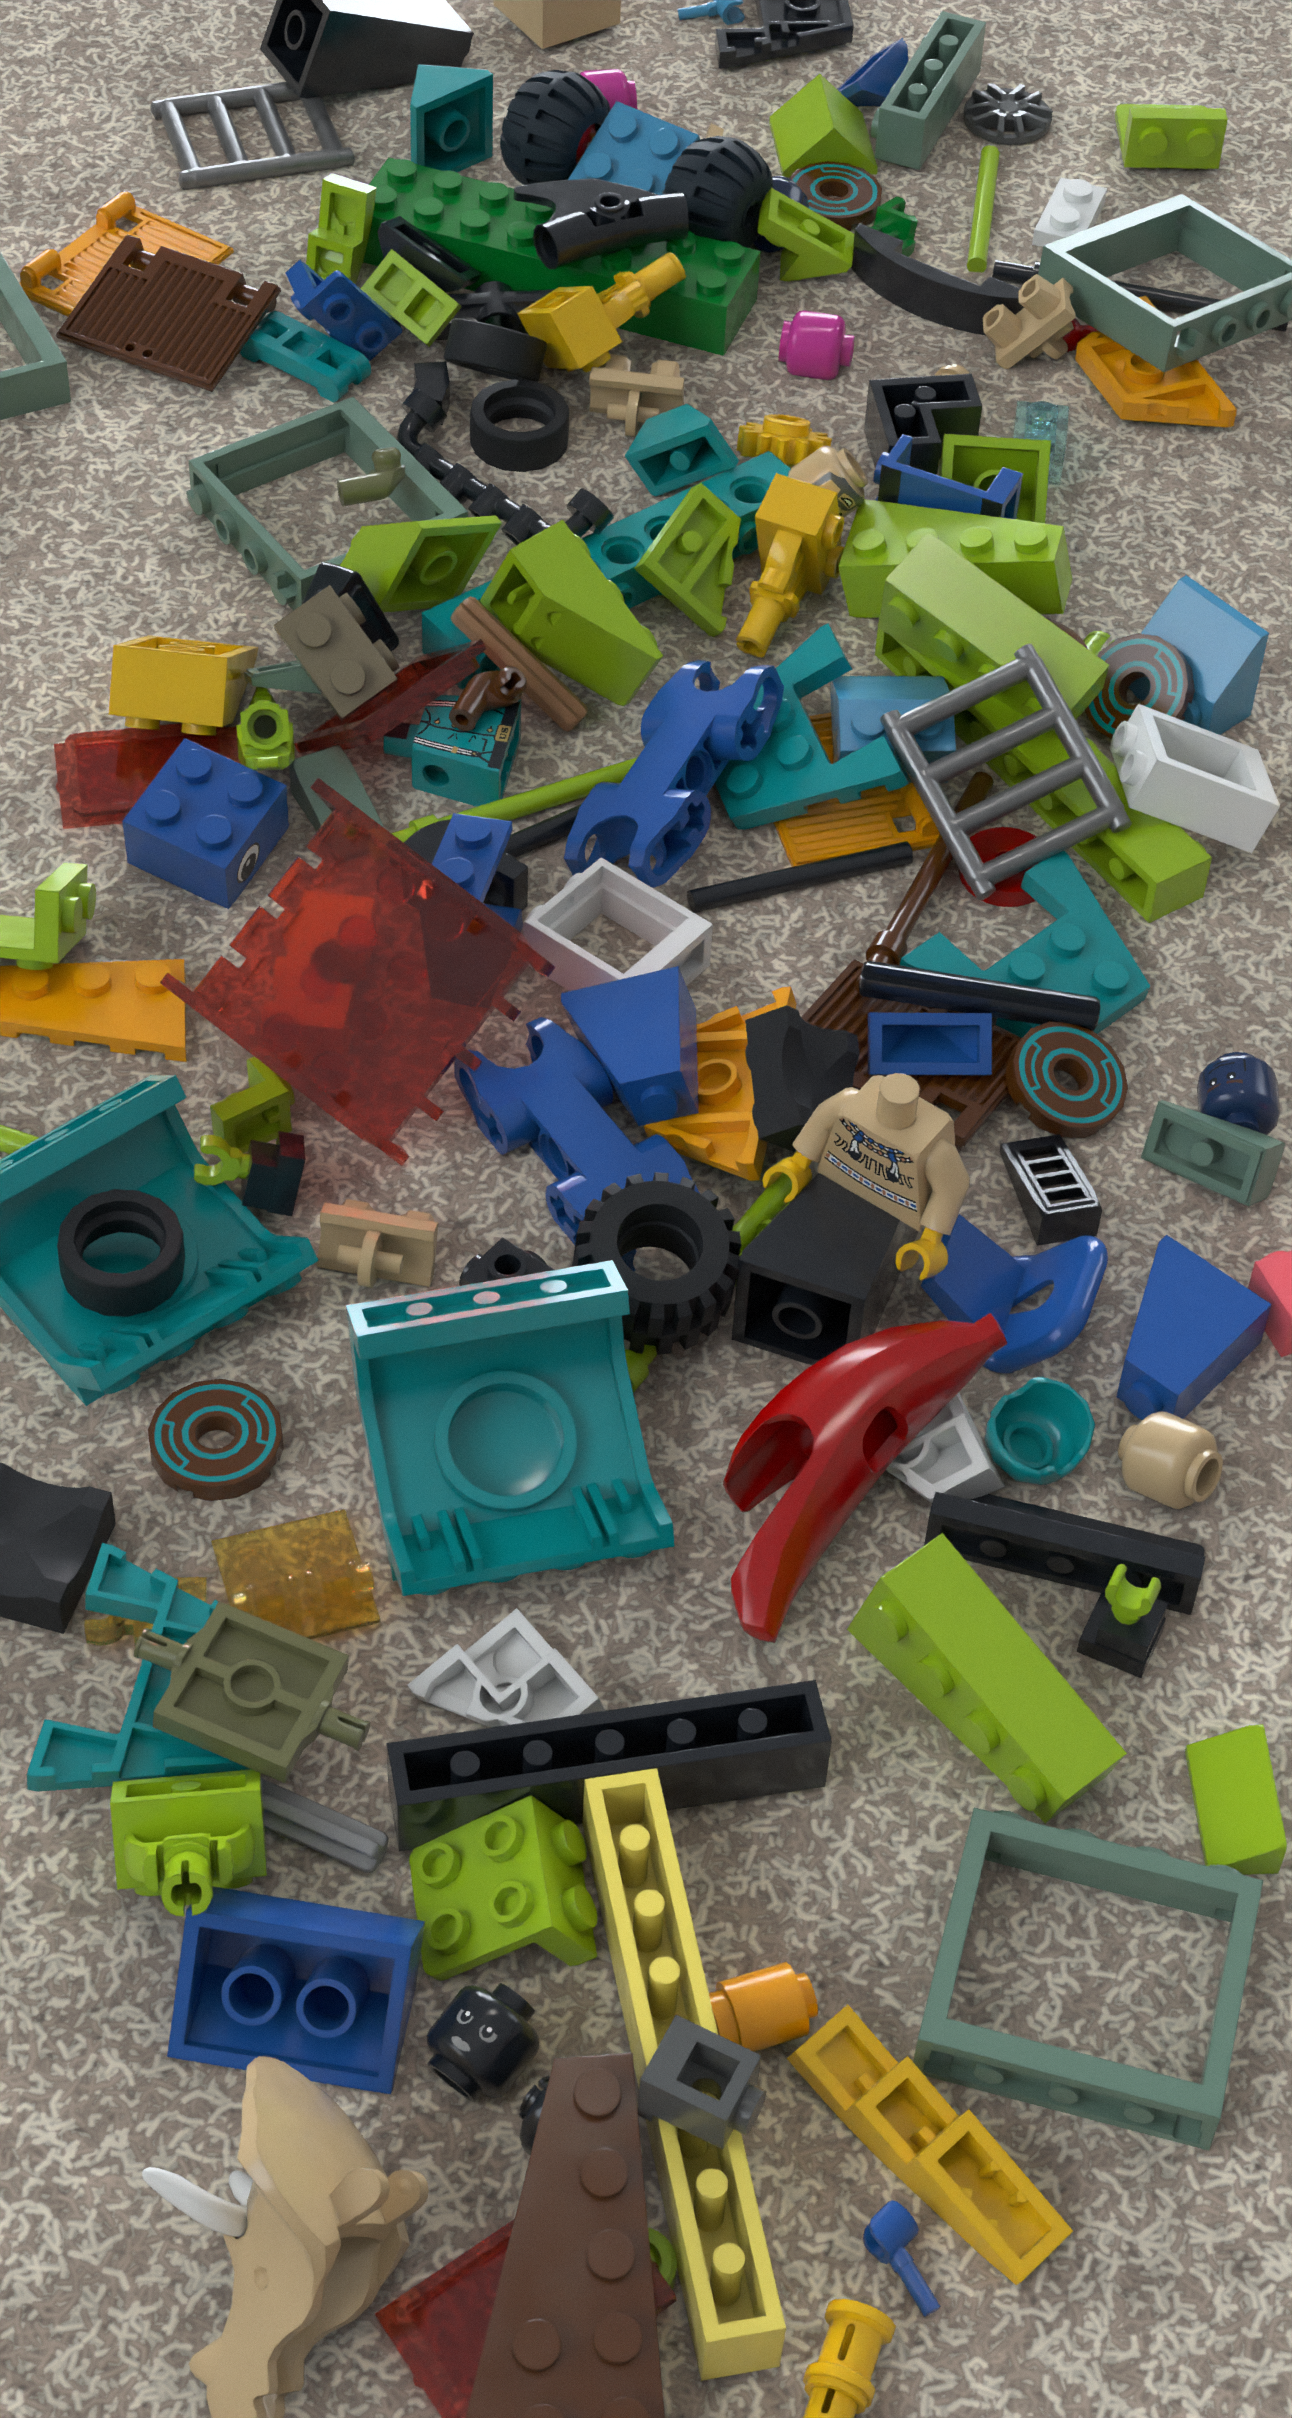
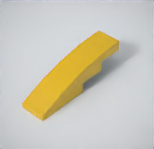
(930, 2147)

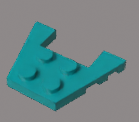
(793, 762)
(1070, 955)
(92, 1758)

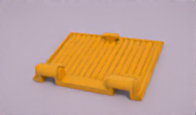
(87, 255)
(854, 826)

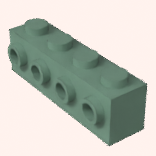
(929, 90)

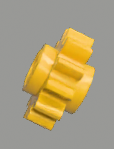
(782, 435)

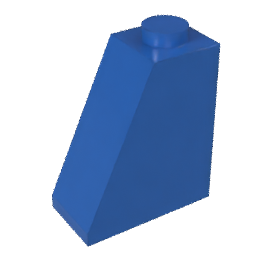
(643, 1039)
(1187, 1333)

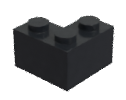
(923, 410)

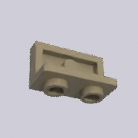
(337, 653)

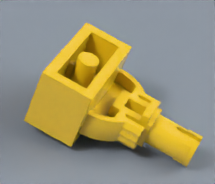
(583, 324)
(797, 553)

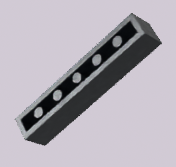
(701, 1747)

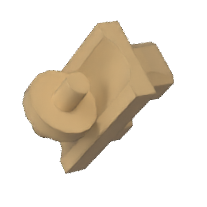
(1036, 327)
(635, 394)
(377, 1243)

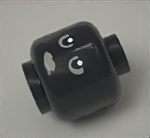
(483, 2041)

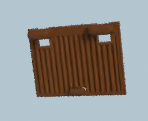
(169, 312)
(972, 1095)

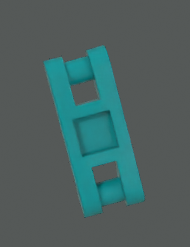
(307, 355)

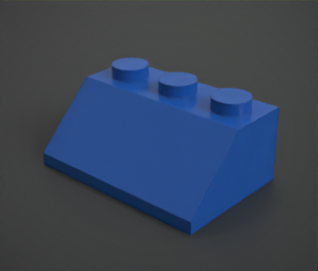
(297, 1986)

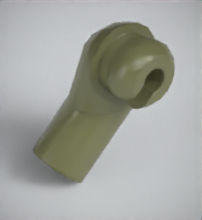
(376, 484)

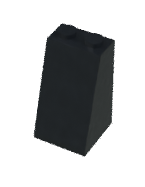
(361, 43)
(818, 1274)

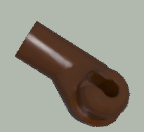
(486, 693)

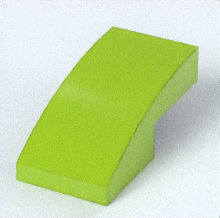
(342, 227)
(411, 298)

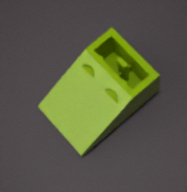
(572, 615)

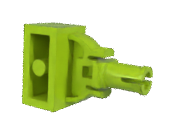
(188, 1835)

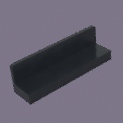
(1066, 1546)

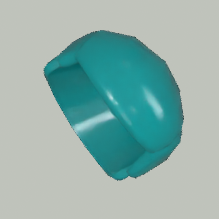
(1040, 1431)

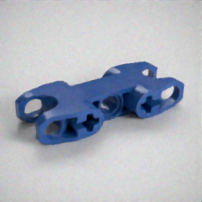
(663, 797)
(561, 1115)

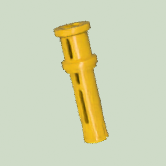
(842, 2375)

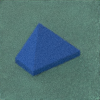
(876, 76)
(930, 1043)

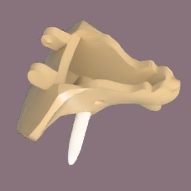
(304, 2245)

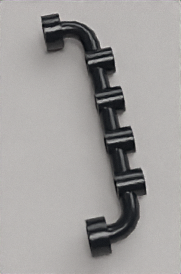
(488, 500)

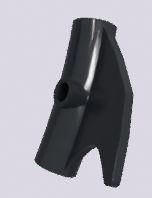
(601, 218)

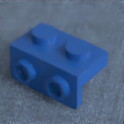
(342, 310)

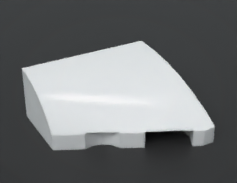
(948, 1457)
(506, 1679)

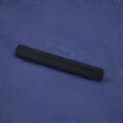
(977, 995)

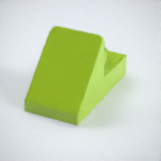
(809, 240)

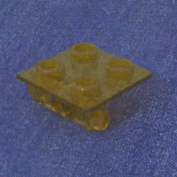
(300, 1575)

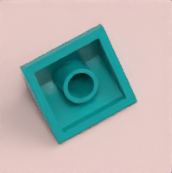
(451, 117)

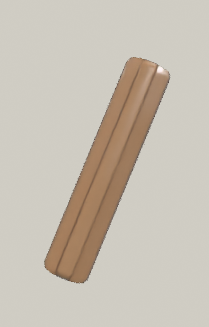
(507, 650)

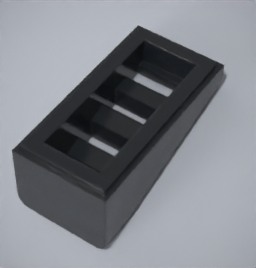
(1052, 1221)

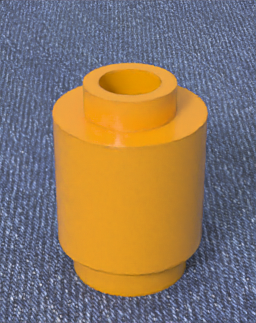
(764, 2007)

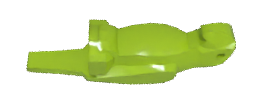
(265, 734)

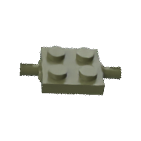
(251, 1691)

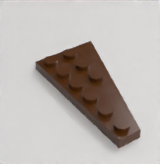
(576, 2282)

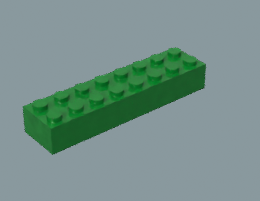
(496, 238)

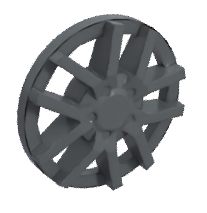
(1009, 112)

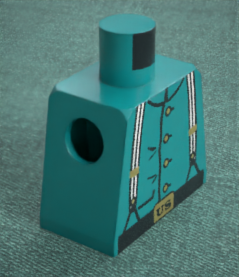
(455, 762)

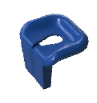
(989, 1280)

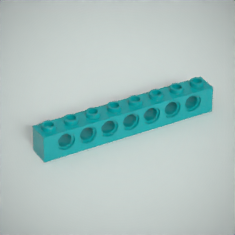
(624, 544)

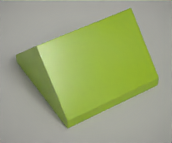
(819, 128)
(980, 459)

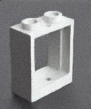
(1194, 778)
(676, 932)

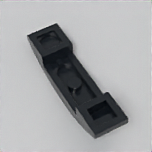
(924, 288)

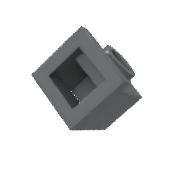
(697, 2062)

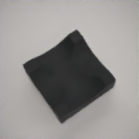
(794, 1071)
(48, 1547)

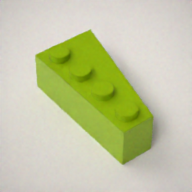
(1017, 554)

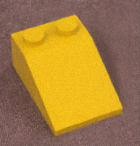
(178, 682)

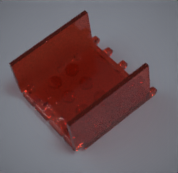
(364, 977)

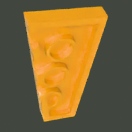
(97, 1004)

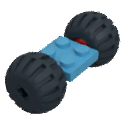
(567, 131)

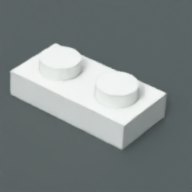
(1069, 211)

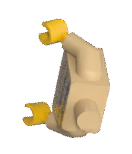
(890, 1153)

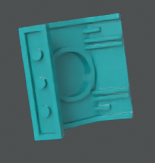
(141, 1146)
(504, 1428)

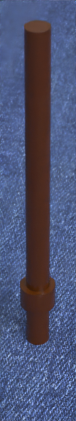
(891, 943)

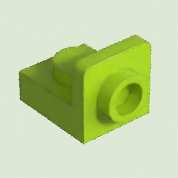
(256, 1111)

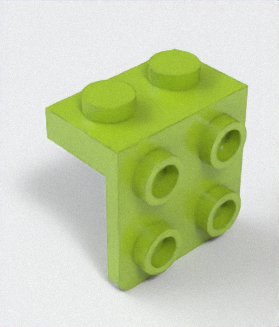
(1170, 135)
(58, 922)
(501, 1888)

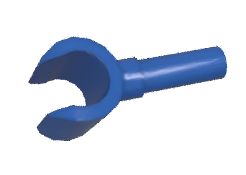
(886, 2240)

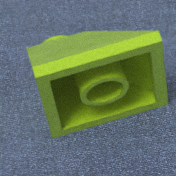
(419, 561)

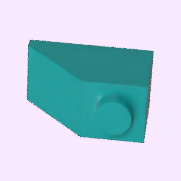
(678, 450)

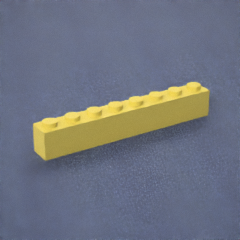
(660, 1975)

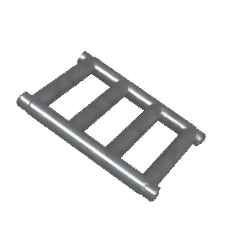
(239, 167)
(956, 827)

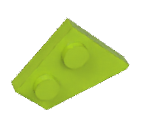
(694, 558)

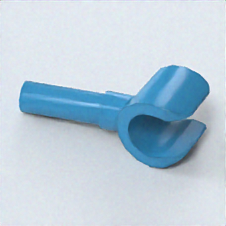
(724, 8)

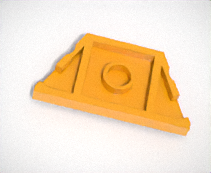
(1148, 394)
(724, 1127)

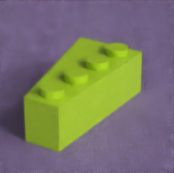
(976, 625)
(985, 1679)

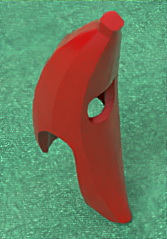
(836, 1437)

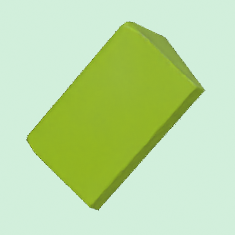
(1237, 1801)

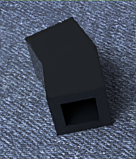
(434, 381)

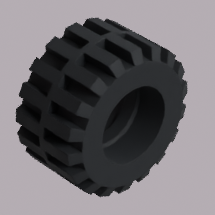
(670, 1219)

